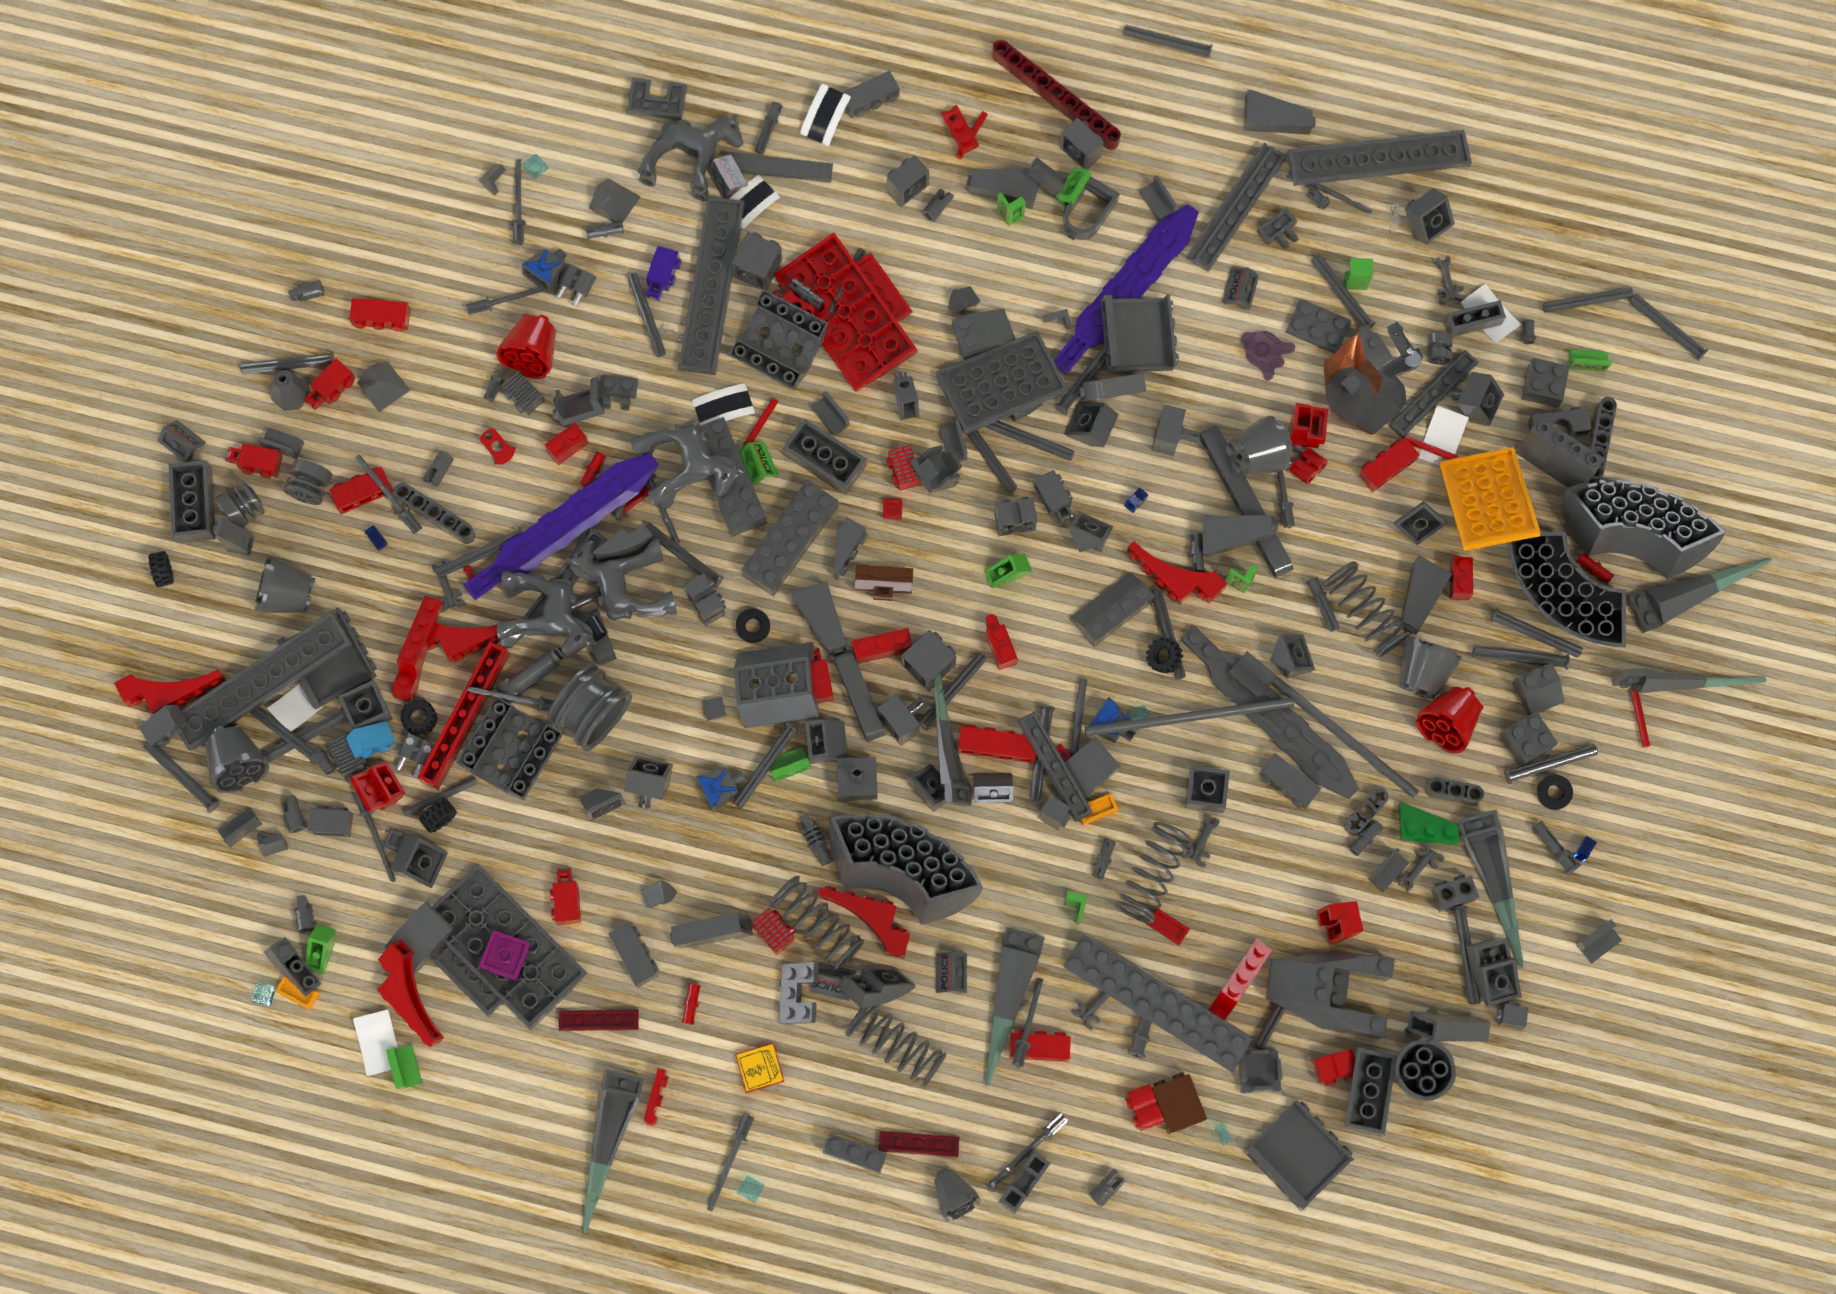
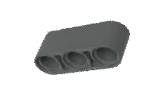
(603, 650)
(1462, 787)

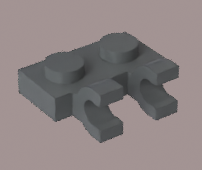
(619, 387)

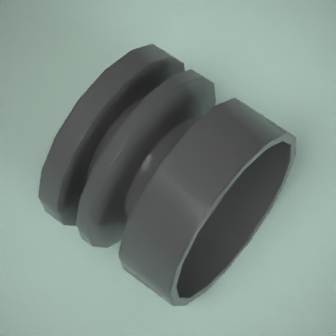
(308, 482)
(240, 504)

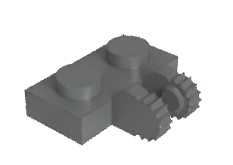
(1277, 227)

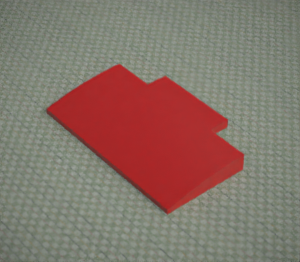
(864, 326)

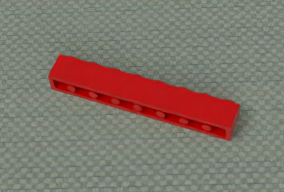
(463, 716)

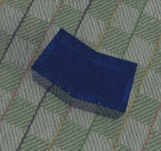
(1136, 500)
(376, 538)
(1584, 849)

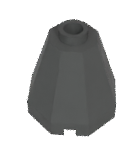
(289, 390)
(954, 1195)

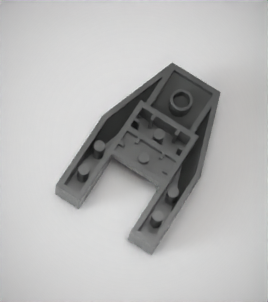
(1317, 987)

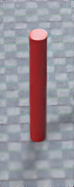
(980, 120)
(762, 420)
(1430, 448)
(1640, 719)

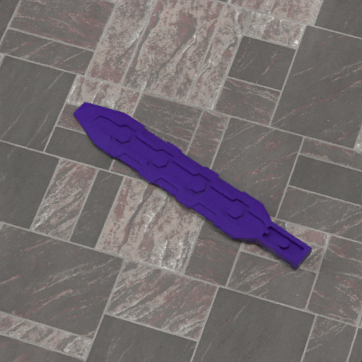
(1132, 280)
(566, 522)

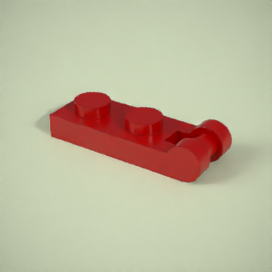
(960, 130)
(656, 1099)

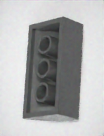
(1113, 608)
(1370, 1092)

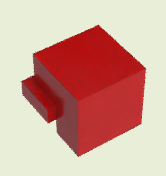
(1308, 425)
(1341, 921)

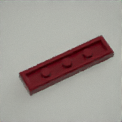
(598, 1020)
(919, 1144)

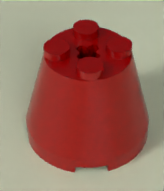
(529, 347)
(1450, 719)

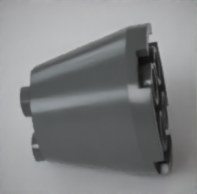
(1260, 448)
(283, 588)
(1426, 667)
(234, 759)
(1436, 1069)

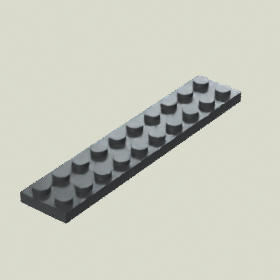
(1379, 157)
(711, 286)
(264, 679)
(1158, 1002)

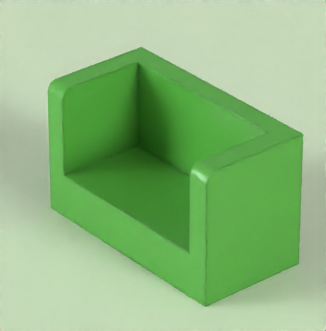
(1360, 274)

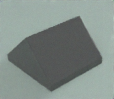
(928, 786)

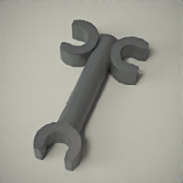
(1449, 293)
(449, 600)
(1195, 853)
(1428, 857)
(1087, 1014)

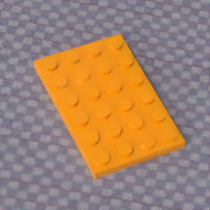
(1489, 499)

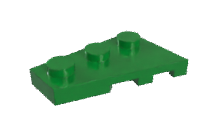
(1425, 827)

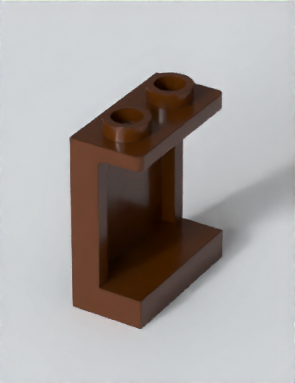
(1179, 1103)

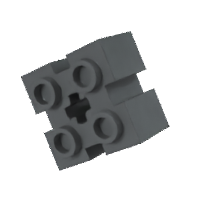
(1015, 516)
(703, 597)

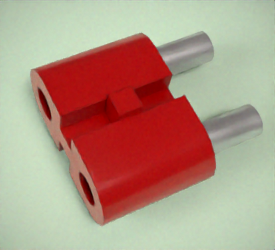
(1307, 465)

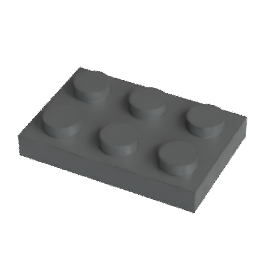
(1318, 326)

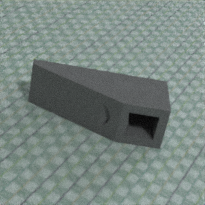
(233, 537)
(847, 541)
(292, 966)

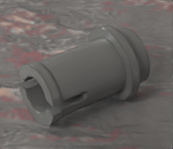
(1321, 201)
(1528, 332)
(326, 764)

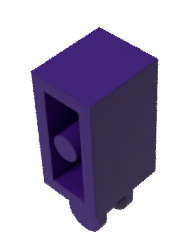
(662, 271)

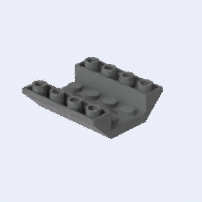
(775, 353)
(775, 698)
(497, 743)

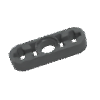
(1379, 804)

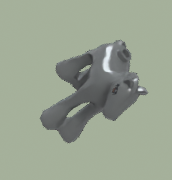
(694, 142)
(695, 458)
(612, 581)
(556, 616)

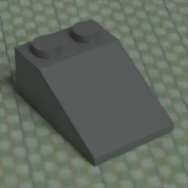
(982, 332)

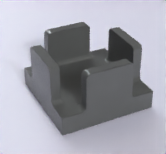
(935, 471)
(1260, 1071)

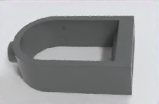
(1103, 192)
(1113, 387)

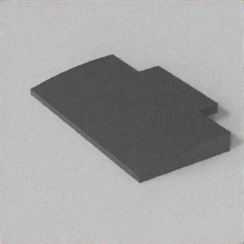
(475, 910)

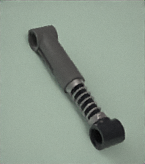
(544, 665)

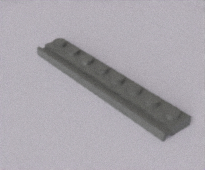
(1236, 207)

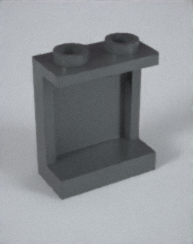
(579, 405)

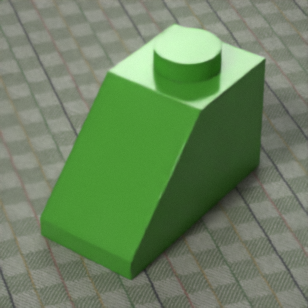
(1008, 570)
(320, 948)

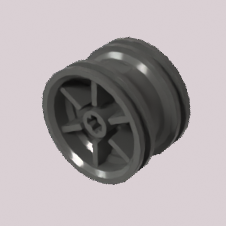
(589, 707)

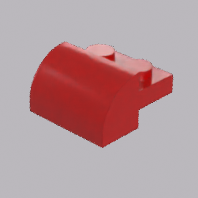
(377, 787)

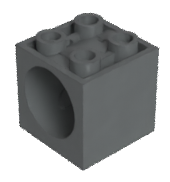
(757, 260)
(928, 659)

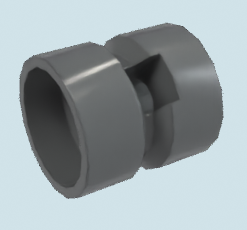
(1440, 348)

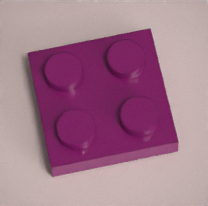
(504, 955)

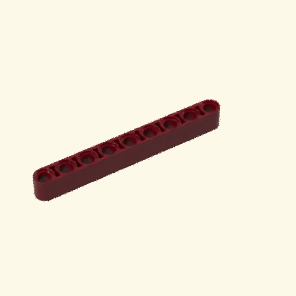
(1053, 86)

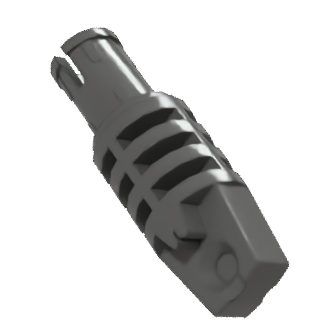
(815, 839)

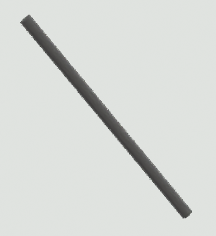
(1189, 716)
(1345, 737)

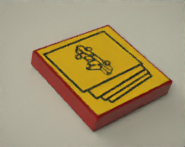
(759, 1068)

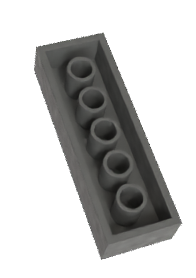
(740, 504)
(790, 538)

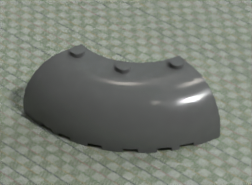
(1639, 524)
(1566, 593)
(904, 863)

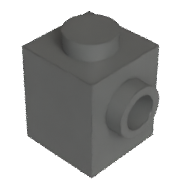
(1512, 1015)

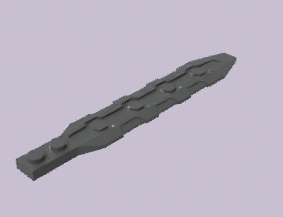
(1283, 725)

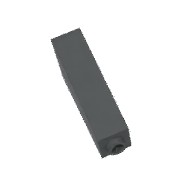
(1275, 115)
(1010, 182)
(1232, 532)
(1424, 588)
(820, 614)
(711, 930)
(1448, 1027)

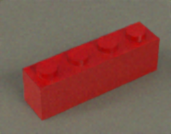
(995, 744)

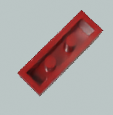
(379, 314)
(1388, 464)
(359, 491)
(881, 646)
(1044, 1046)

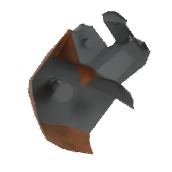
(1364, 379)

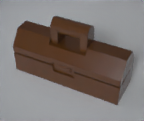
(883, 578)

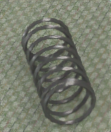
(1389, 643)
(1150, 918)
(849, 953)
(863, 1014)

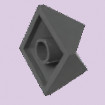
(613, 201)
(382, 385)
(1420, 523)
(1089, 532)
(1293, 655)
(600, 802)

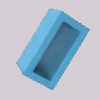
(370, 740)

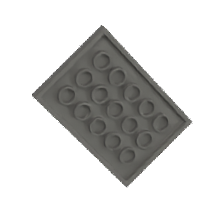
(1001, 382)

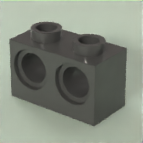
(1457, 898)

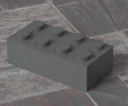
(824, 456)
(191, 501)

